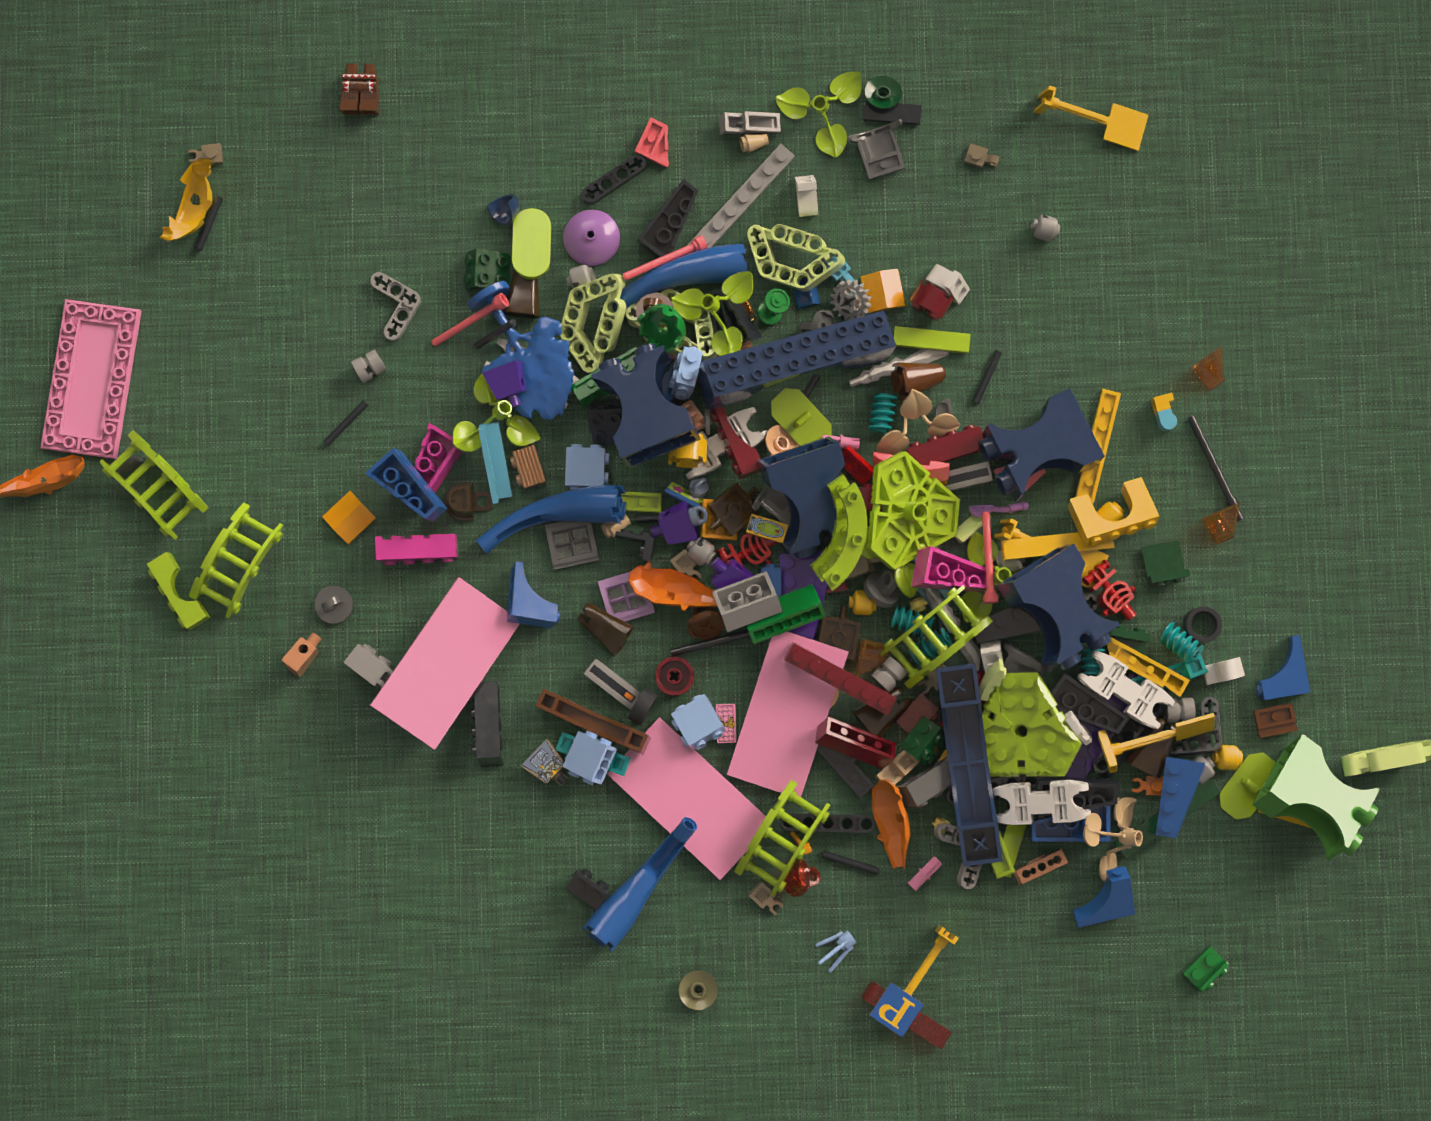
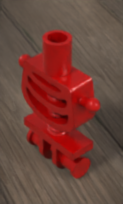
(752, 549)
(1100, 578)

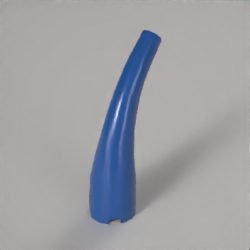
(700, 267)
(583, 504)
(620, 910)

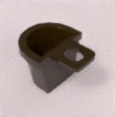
(462, 502)

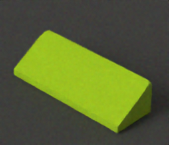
(1012, 839)

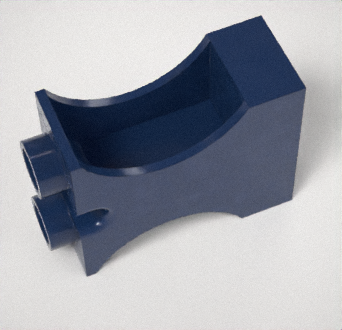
(649, 421)
(1056, 441)
(803, 479)
(1054, 596)

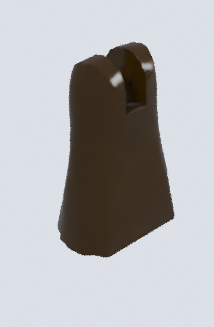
(522, 298)
(605, 628)
(878, 722)
(1152, 757)

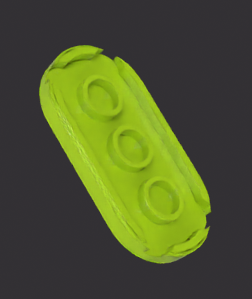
(531, 243)

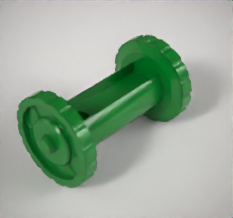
(775, 304)

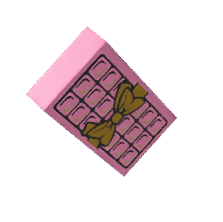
(727, 715)

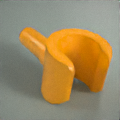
(807, 847)

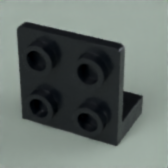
(604, 420)
(646, 550)
(588, 889)

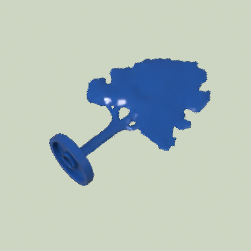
(544, 361)

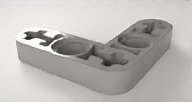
(402, 306)
(962, 871)

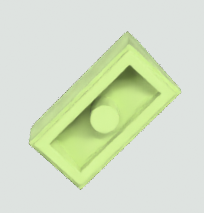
(968, 528)

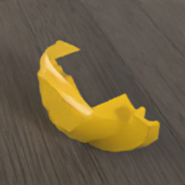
(191, 216)

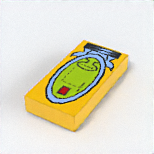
(767, 528)

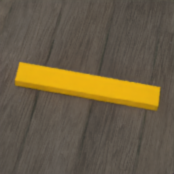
(1102, 431)
(1044, 544)

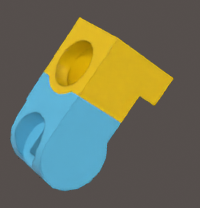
(1161, 406)

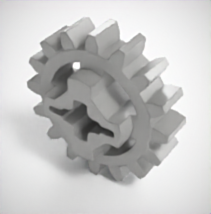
(848, 290)

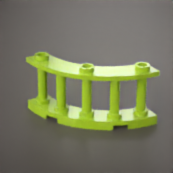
(168, 474)
(848, 534)
(219, 551)
(944, 652)
(765, 830)

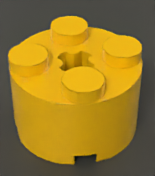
(690, 455)

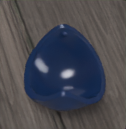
(504, 209)

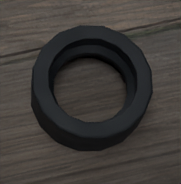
(1203, 610)
(642, 706)

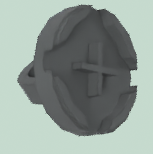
(821, 319)
(882, 588)
(334, 604)

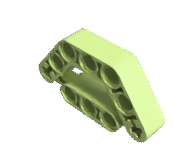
(826, 255)
(701, 326)
(597, 351)
(1386, 757)

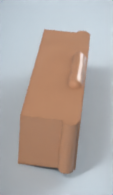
(1034, 864)

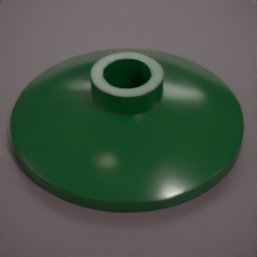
(883, 86)

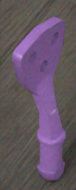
(977, 510)

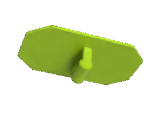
(799, 416)
(1244, 785)

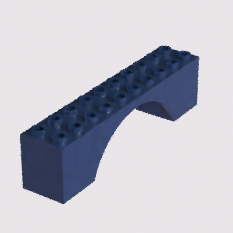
(841, 345)
(968, 764)

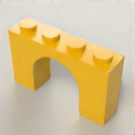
(1095, 529)

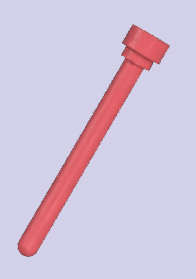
(697, 244)
(499, 302)
(990, 595)

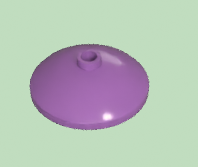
(592, 250)

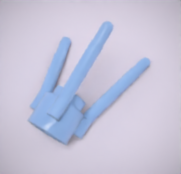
(845, 942)

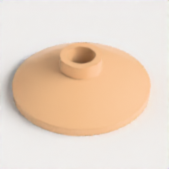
(778, 436)

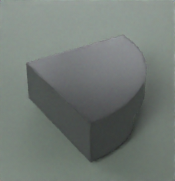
(944, 407)
(130, 464)

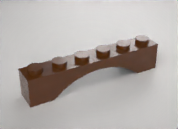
(593, 722)

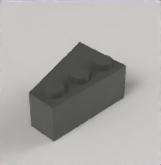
(926, 784)

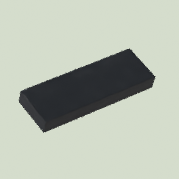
(908, 113)

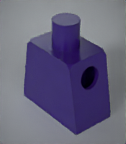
(507, 382)
(675, 525)
(728, 573)

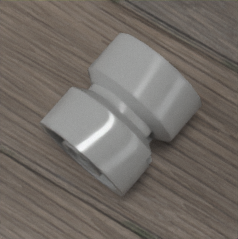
(374, 361)
(889, 674)
(1181, 710)

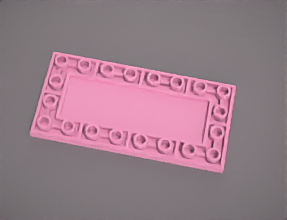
(91, 379)
(445, 663)
(784, 717)
(680, 783)

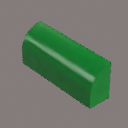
(797, 610)

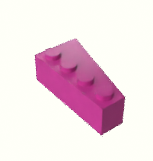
(436, 457)
(416, 549)
(945, 571)

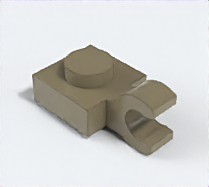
(978, 156)

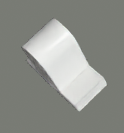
(806, 195)
(950, 282)
(990, 653)
(1224, 671)

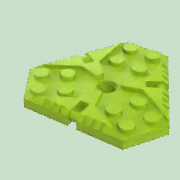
(908, 511)
(1048, 743)

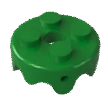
(653, 331)

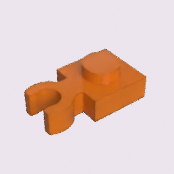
(1151, 785)

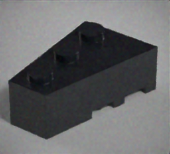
(734, 316)

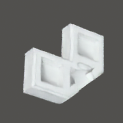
(1078, 728)

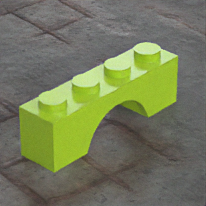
(165, 570)

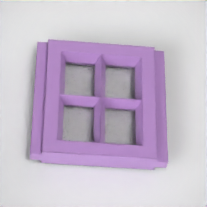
(621, 600)

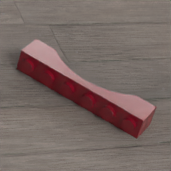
(742, 455)
(840, 678)

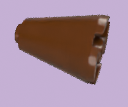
(915, 376)

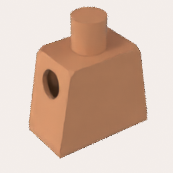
(297, 661)

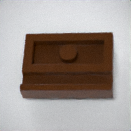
(1275, 720)

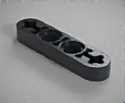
(612, 177)

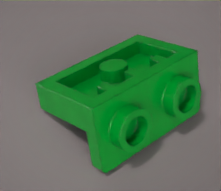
(1206, 969)

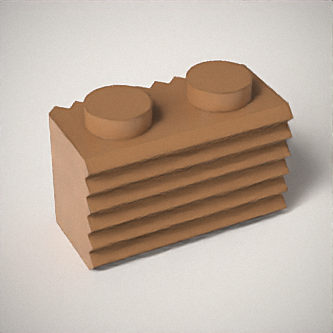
(528, 467)

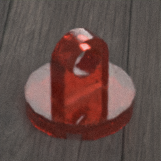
(799, 878)

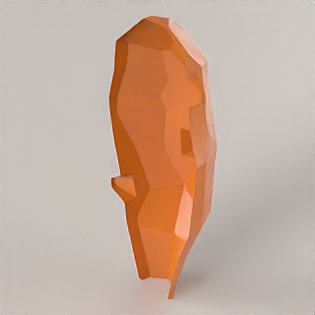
(56, 472)
(670, 588)
(891, 821)

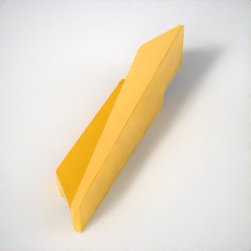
(1147, 667)

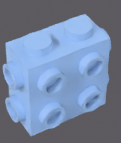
(685, 372)
(586, 466)
(697, 722)
(589, 757)

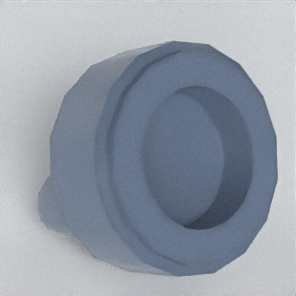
(698, 487)
(695, 517)

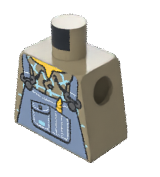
(546, 764)

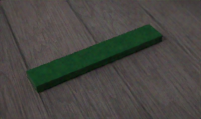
(1202, 795)

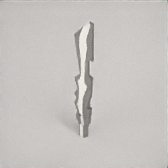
(885, 369)
(970, 649)

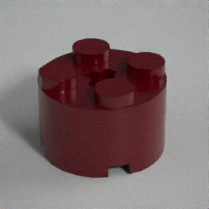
(930, 300)
(675, 665)

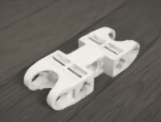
(715, 446)
(1138, 697)
(1056, 801)

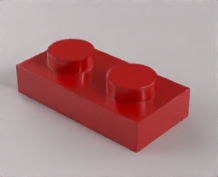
(857, 465)

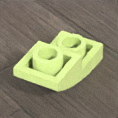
(992, 678)

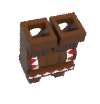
(360, 91)

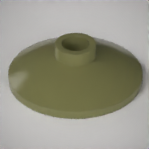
(695, 1000)

